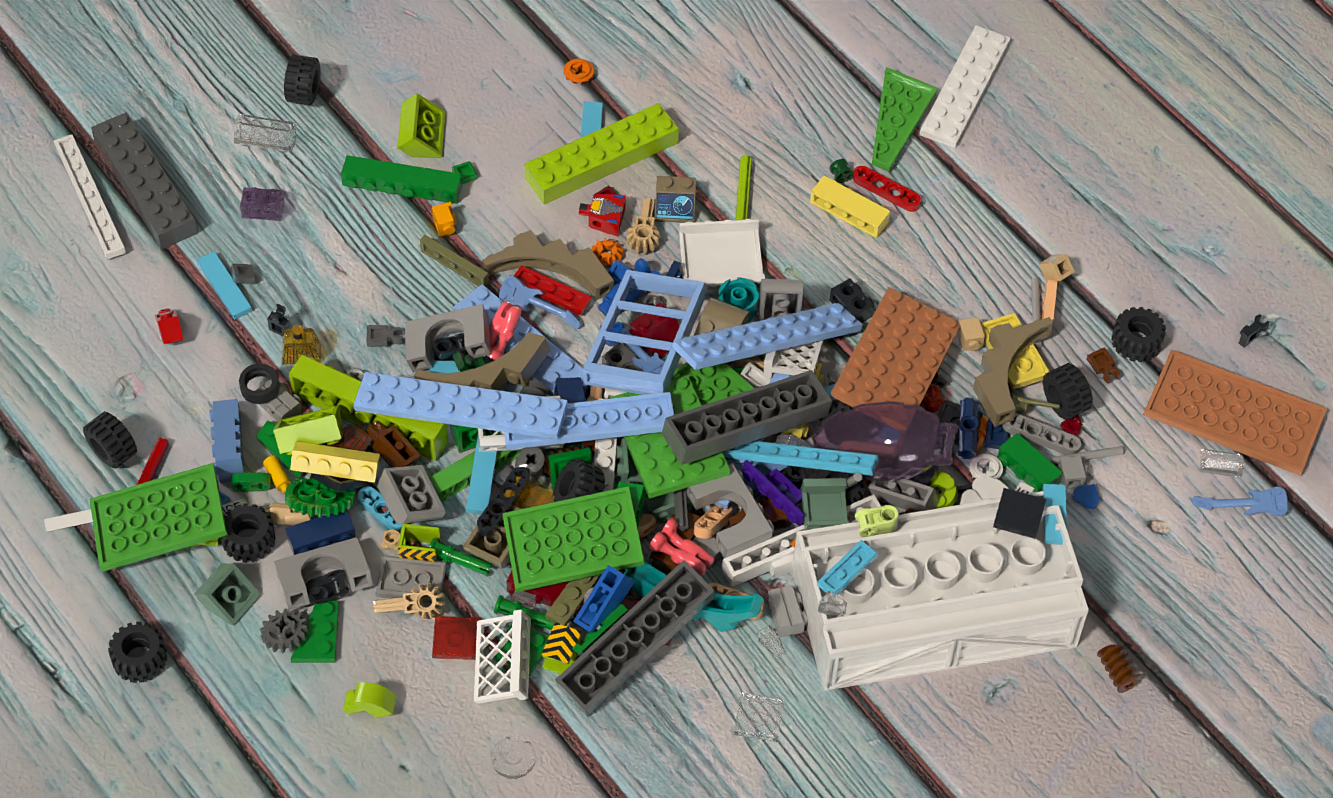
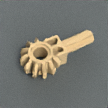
(644, 234)
(413, 602)

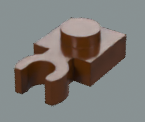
(1103, 362)

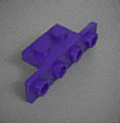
(778, 489)

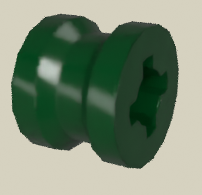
(841, 170)

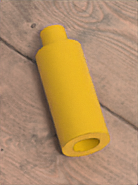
(277, 473)

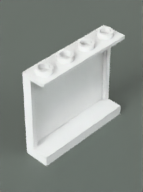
(720, 252)

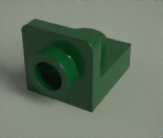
(465, 362)

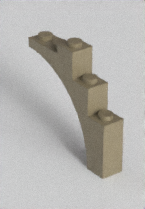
(554, 257)
(1007, 345)
(515, 366)

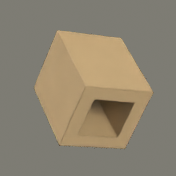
(1056, 267)
(970, 334)

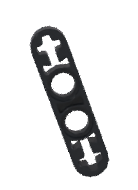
(501, 500)

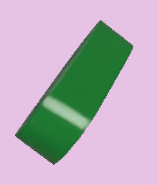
(250, 482)

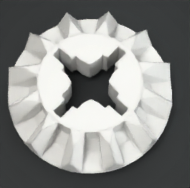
(981, 461)

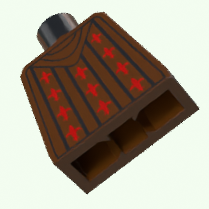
(355, 439)

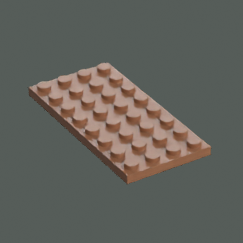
(896, 353)
(1235, 412)

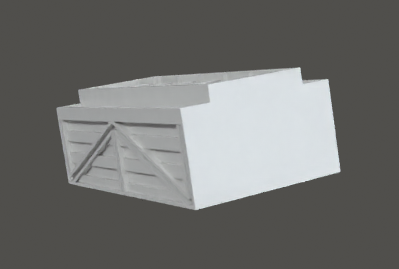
(939, 595)

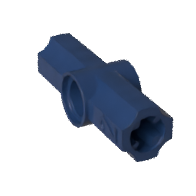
(968, 437)

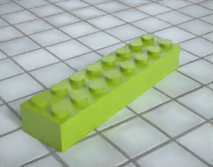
(601, 153)
(328, 388)

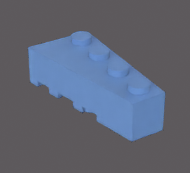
(227, 439)

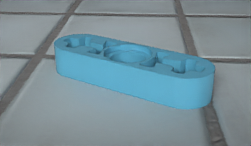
(384, 518)

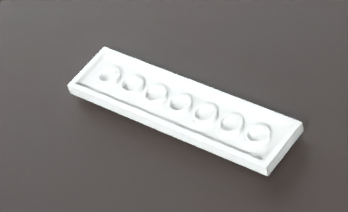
(965, 86)

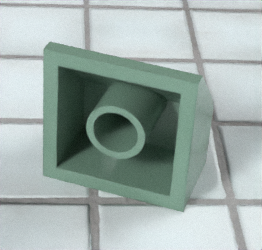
(227, 593)

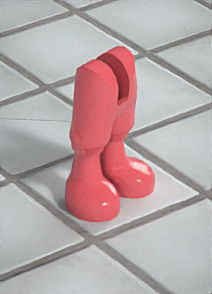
(503, 325)
(688, 549)

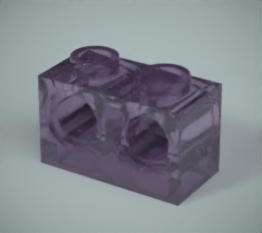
(262, 204)

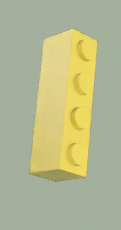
(850, 206)
(335, 461)

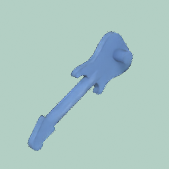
(519, 294)
(646, 363)
(1269, 501)

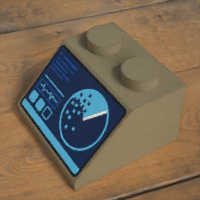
(675, 199)

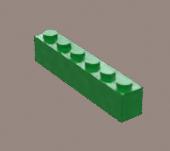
(401, 179)

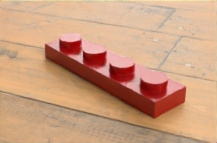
(554, 291)

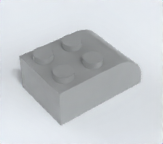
(779, 297)
(410, 495)

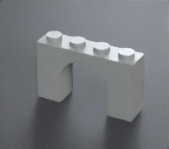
(423, 332)
(747, 533)
(344, 556)

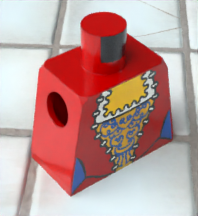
(605, 212)

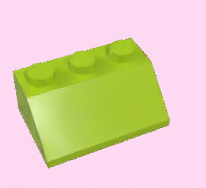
(421, 128)
(311, 428)

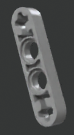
(1040, 437)

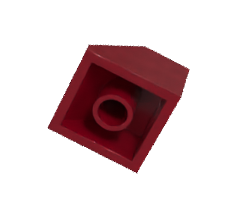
(655, 328)

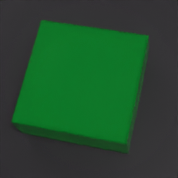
(467, 171)

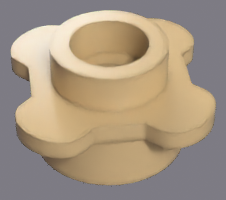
(390, 535)

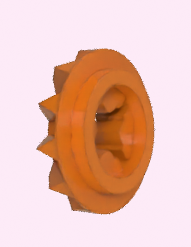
(574, 66)
(606, 258)

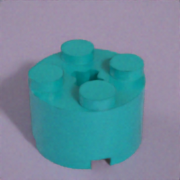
(741, 294)

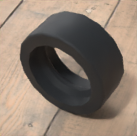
(258, 370)

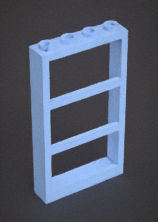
(638, 381)

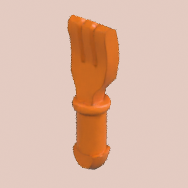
(981, 432)

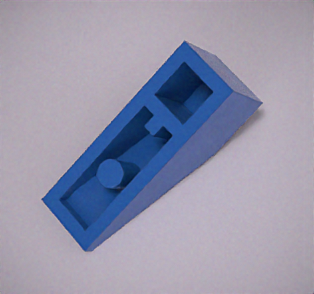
(604, 598)

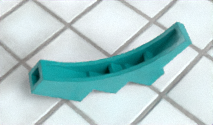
(722, 612)

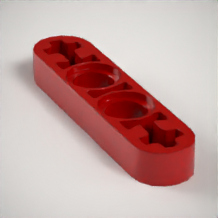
(888, 186)

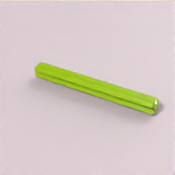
(743, 187)

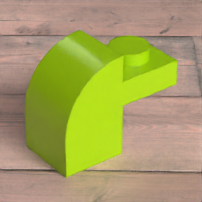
(370, 698)

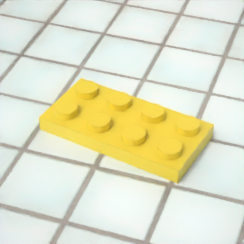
(1028, 366)

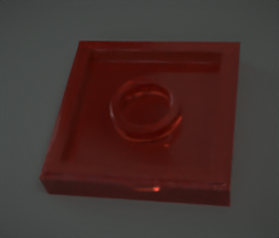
(455, 638)

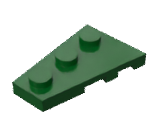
(267, 439)
(322, 635)
(592, 637)

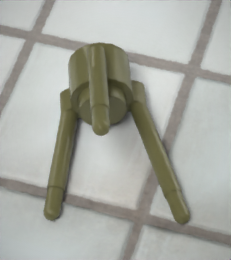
(1021, 403)

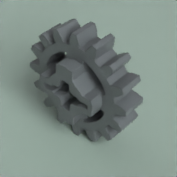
(284, 630)

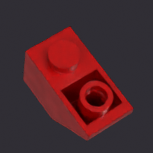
(168, 326)

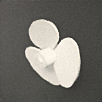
(983, 489)

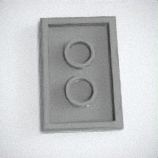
(403, 575)

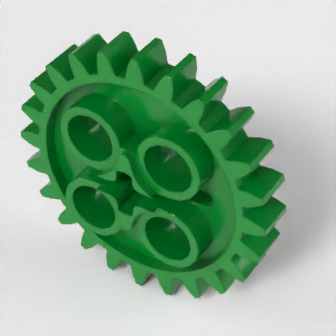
(316, 498)

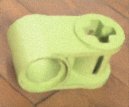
(875, 521)

